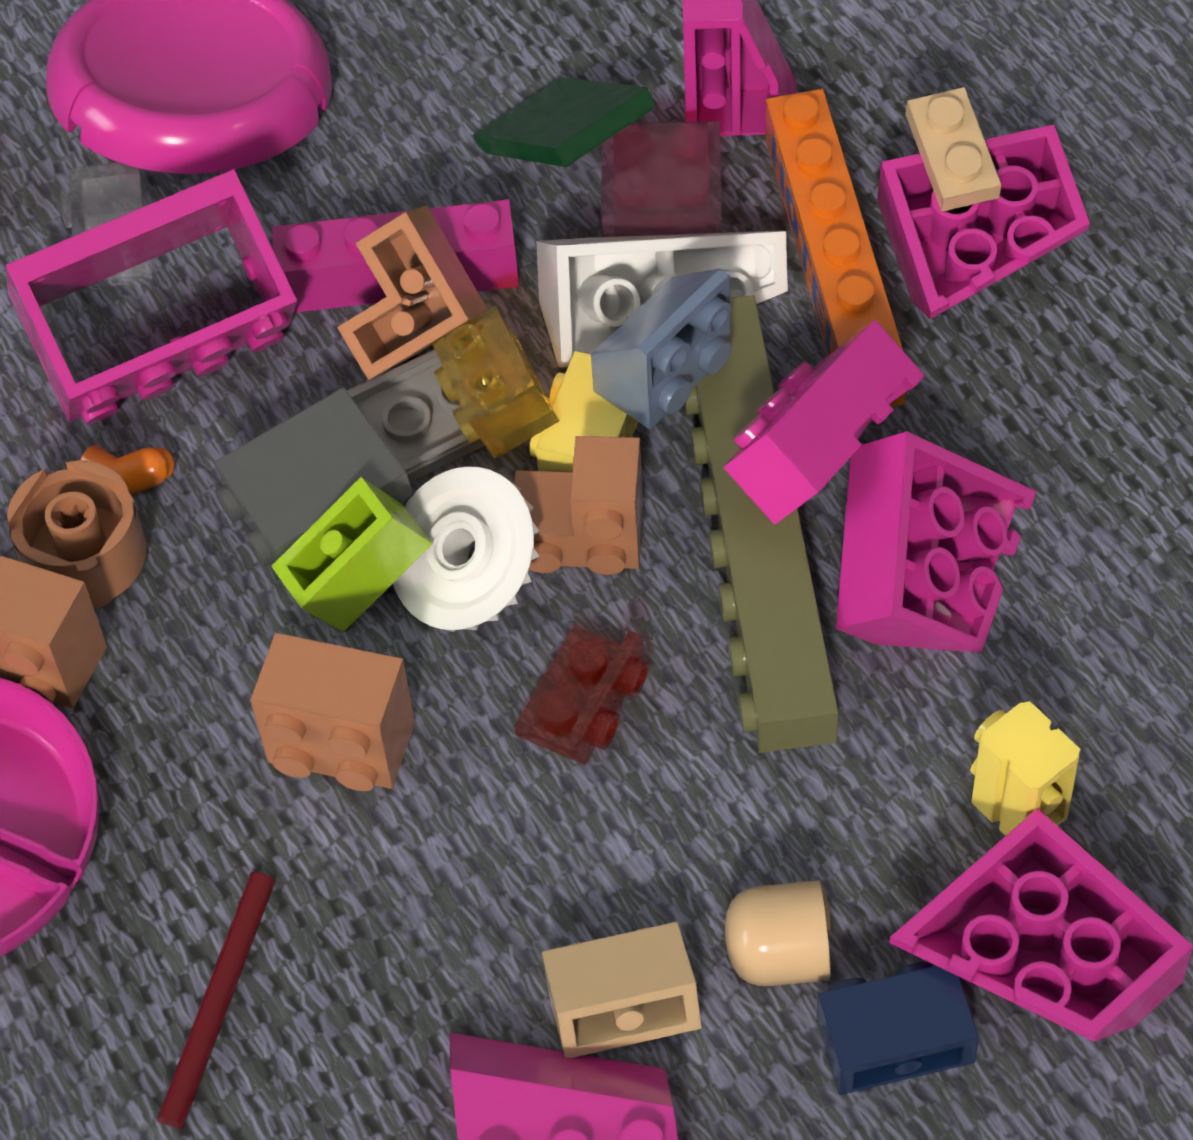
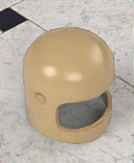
(779, 934)

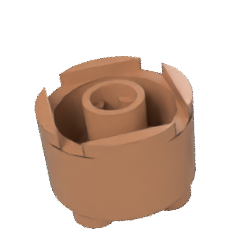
(80, 527)

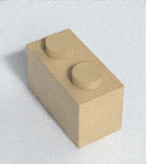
(622, 990)

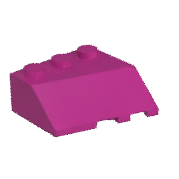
(973, 246)
(1051, 934)
(541, 1095)

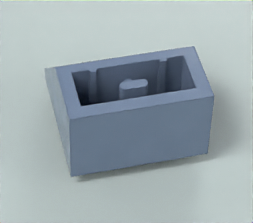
(666, 347)

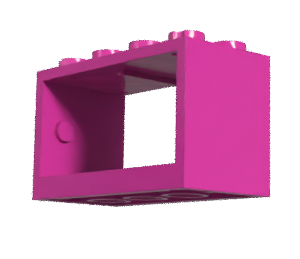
(130, 242)

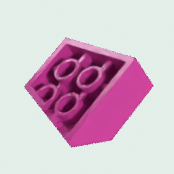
(924, 545)

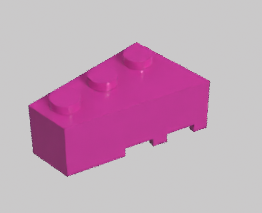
(731, 65)
(816, 419)

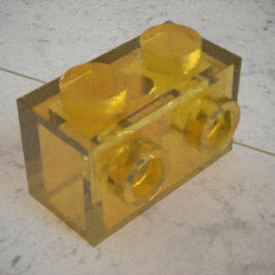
(493, 384)

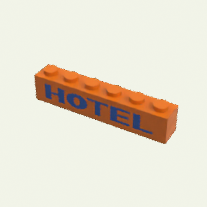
(826, 219)

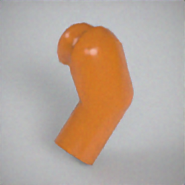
(138, 469)

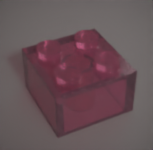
(662, 180)

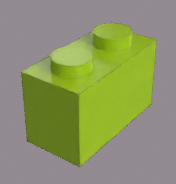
(351, 555)

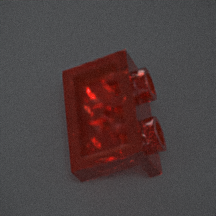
(582, 692)

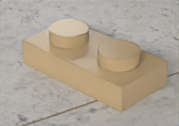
(953, 149)

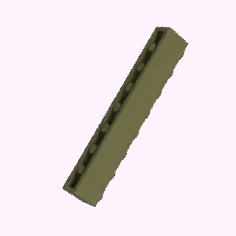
(765, 563)

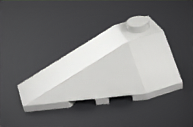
(601, 281)

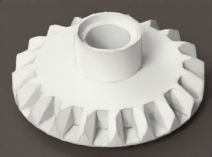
(456, 513)

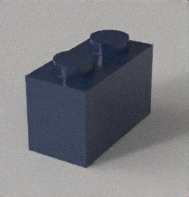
(896, 1027)

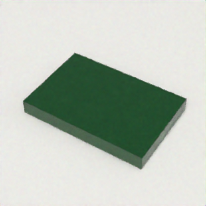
(564, 121)

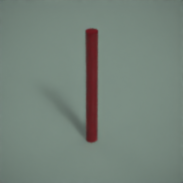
(216, 1001)

